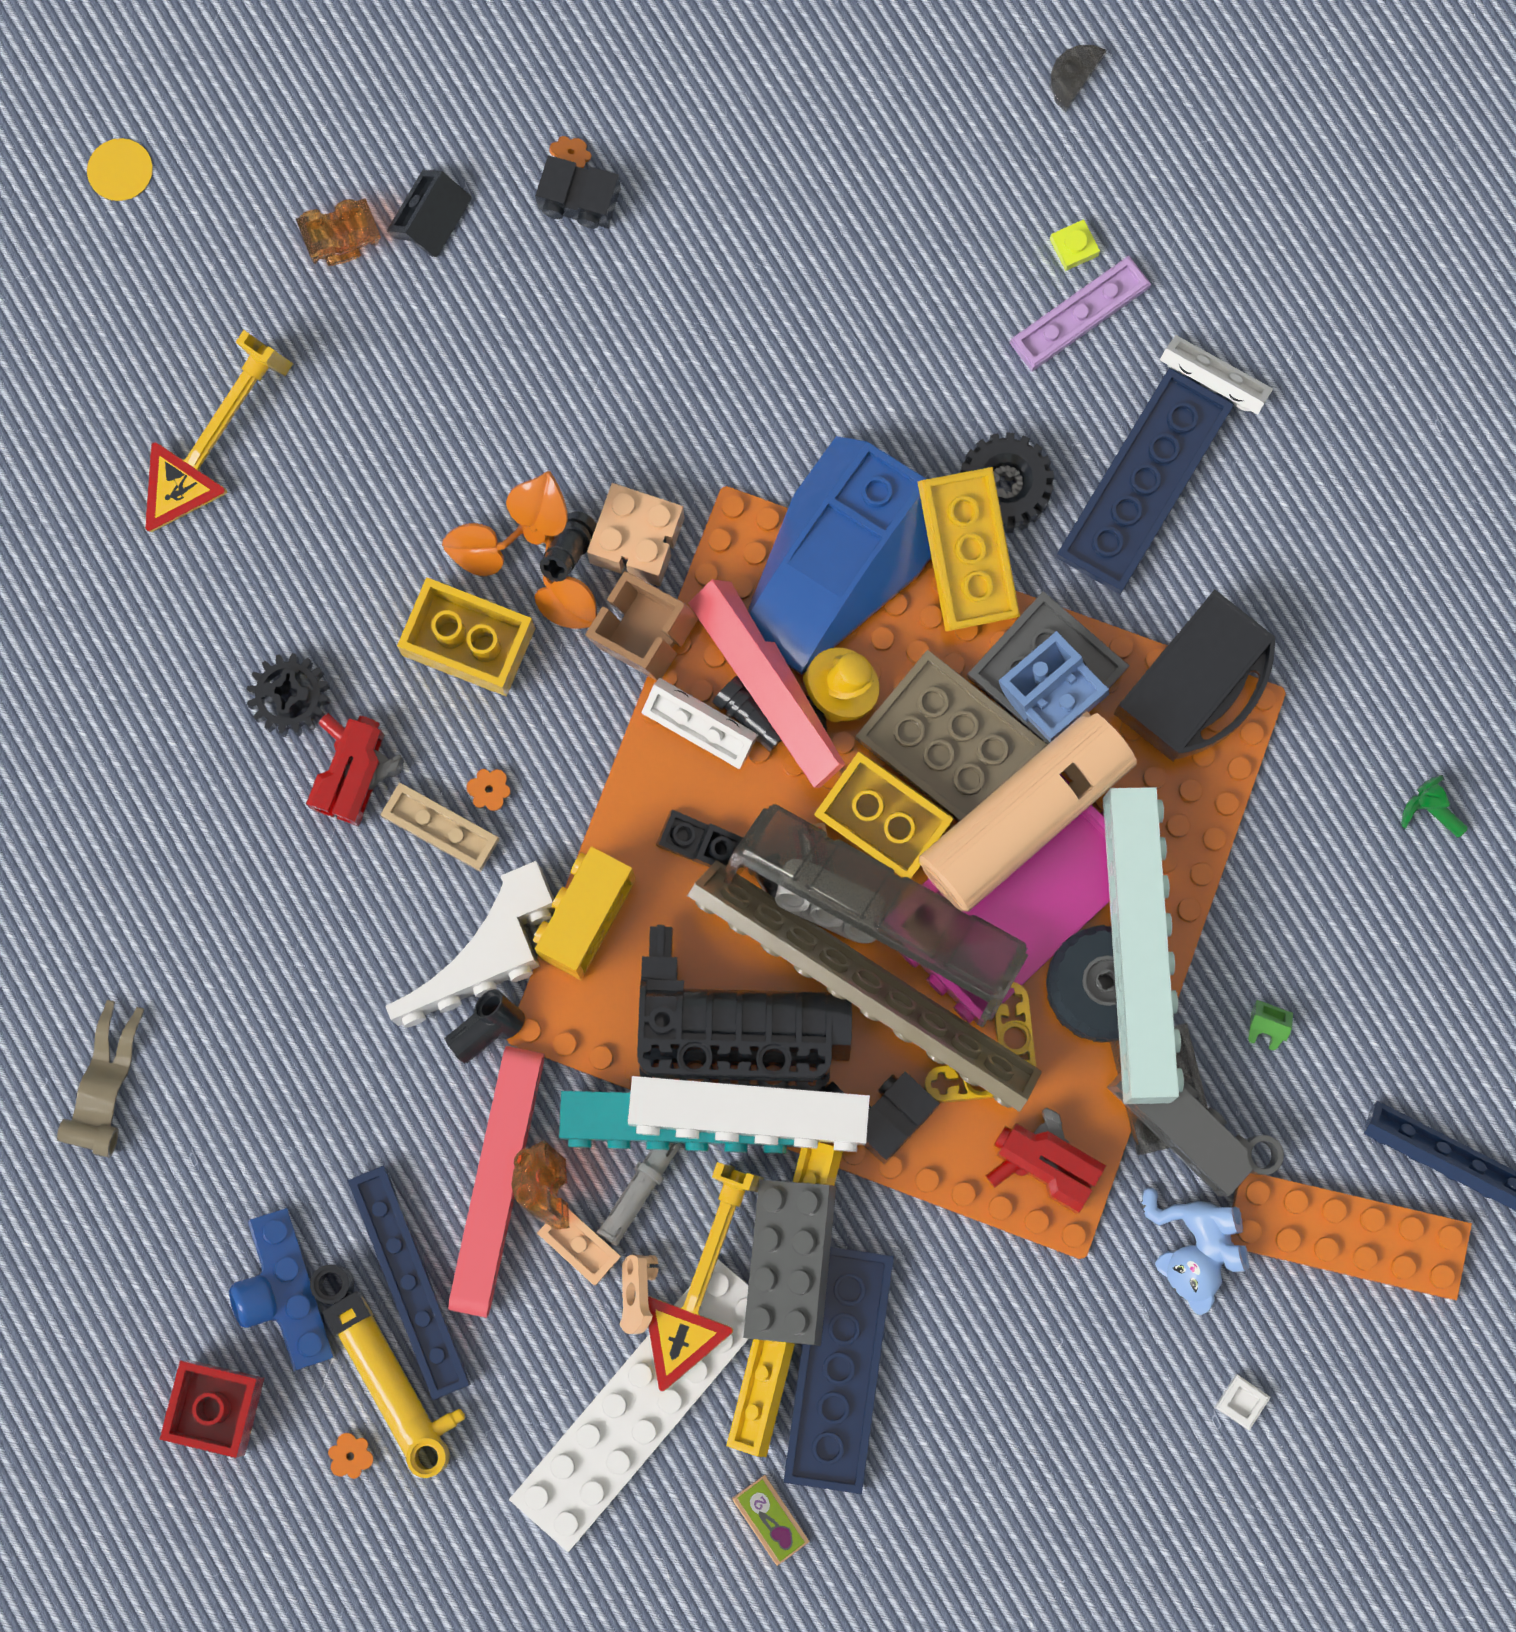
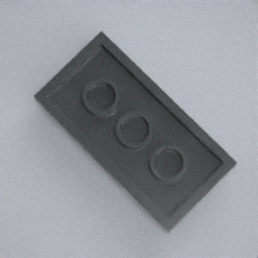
(790, 1262)

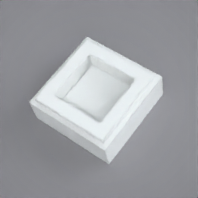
(1242, 1402)

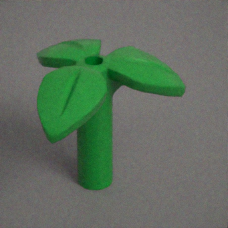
(1435, 800)

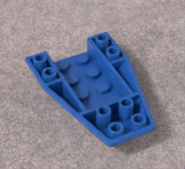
(841, 551)

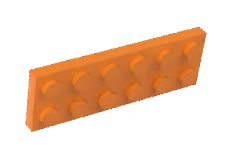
(1352, 1235)

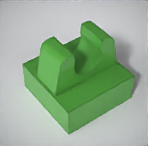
(1271, 1021)

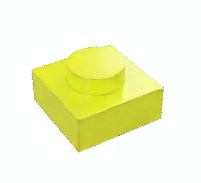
(1074, 245)

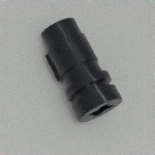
(568, 546)
(744, 709)

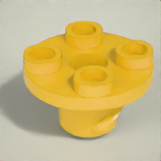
(842, 684)

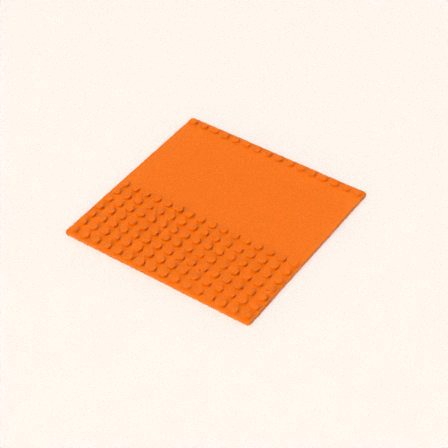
(945, 1162)

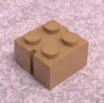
(648, 629)

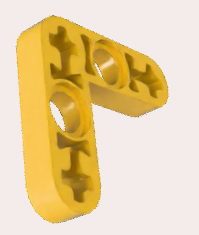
(1021, 1008)

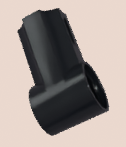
(493, 1018)

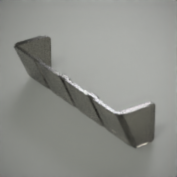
(881, 904)

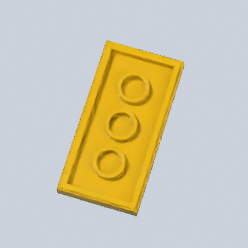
(968, 549)

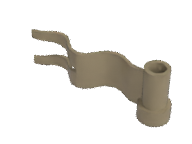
(100, 1087)

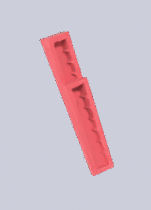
(767, 680)

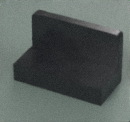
(430, 211)

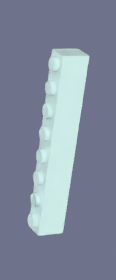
(1141, 946)

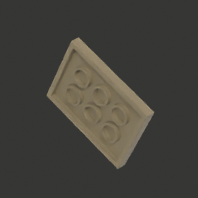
(947, 737)

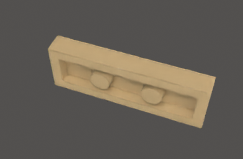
(440, 827)

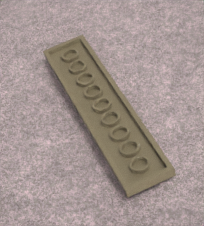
(867, 986)

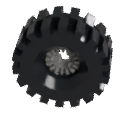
(1025, 467)

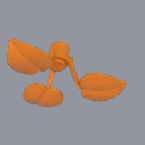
(541, 516)

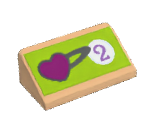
(770, 1520)

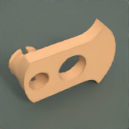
(635, 1277)

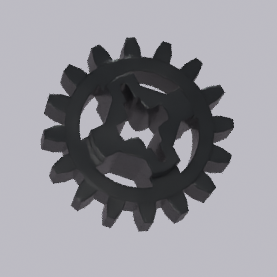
(287, 711)

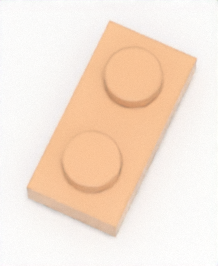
(581, 1248)

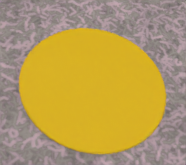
(119, 169)

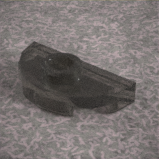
(1073, 71)

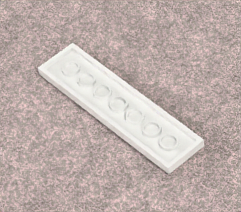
(626, 1424)

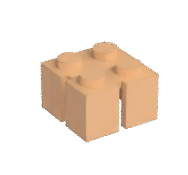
(635, 529)

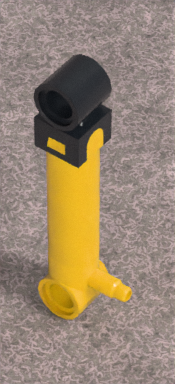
(382, 1374)

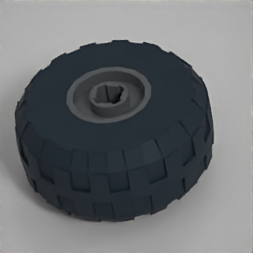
(1083, 985)

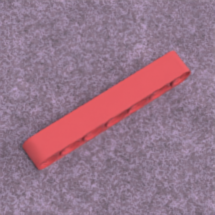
(492, 1192)

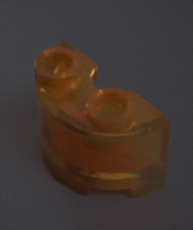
(339, 233)
(536, 1183)

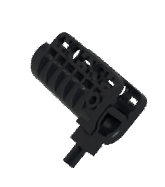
(735, 1028)

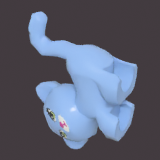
(1196, 1268)

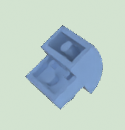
(1052, 687)

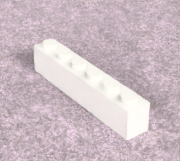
(748, 1111)

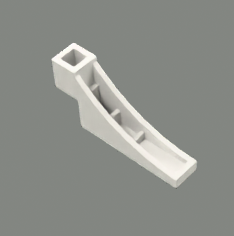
(494, 953)

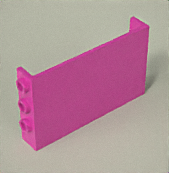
(1041, 902)

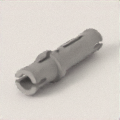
(647, 1176)

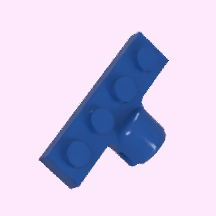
(282, 1292)

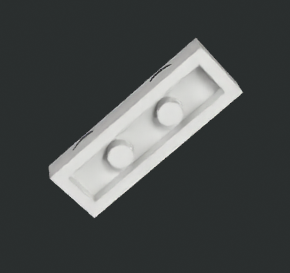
(1216, 375)
(699, 723)

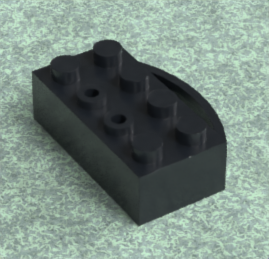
(1199, 679)

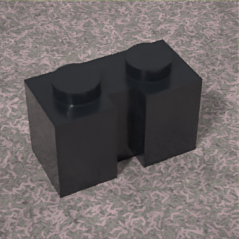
(577, 193)
(897, 1115)

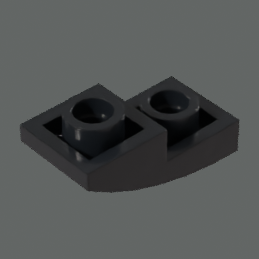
(697, 840)

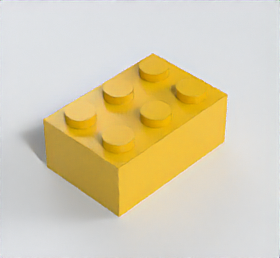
(466, 636)
(883, 815)
(584, 912)

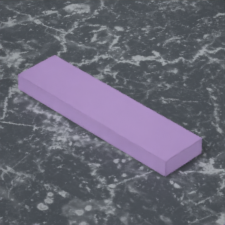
(1080, 313)

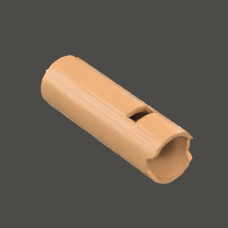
(1027, 811)

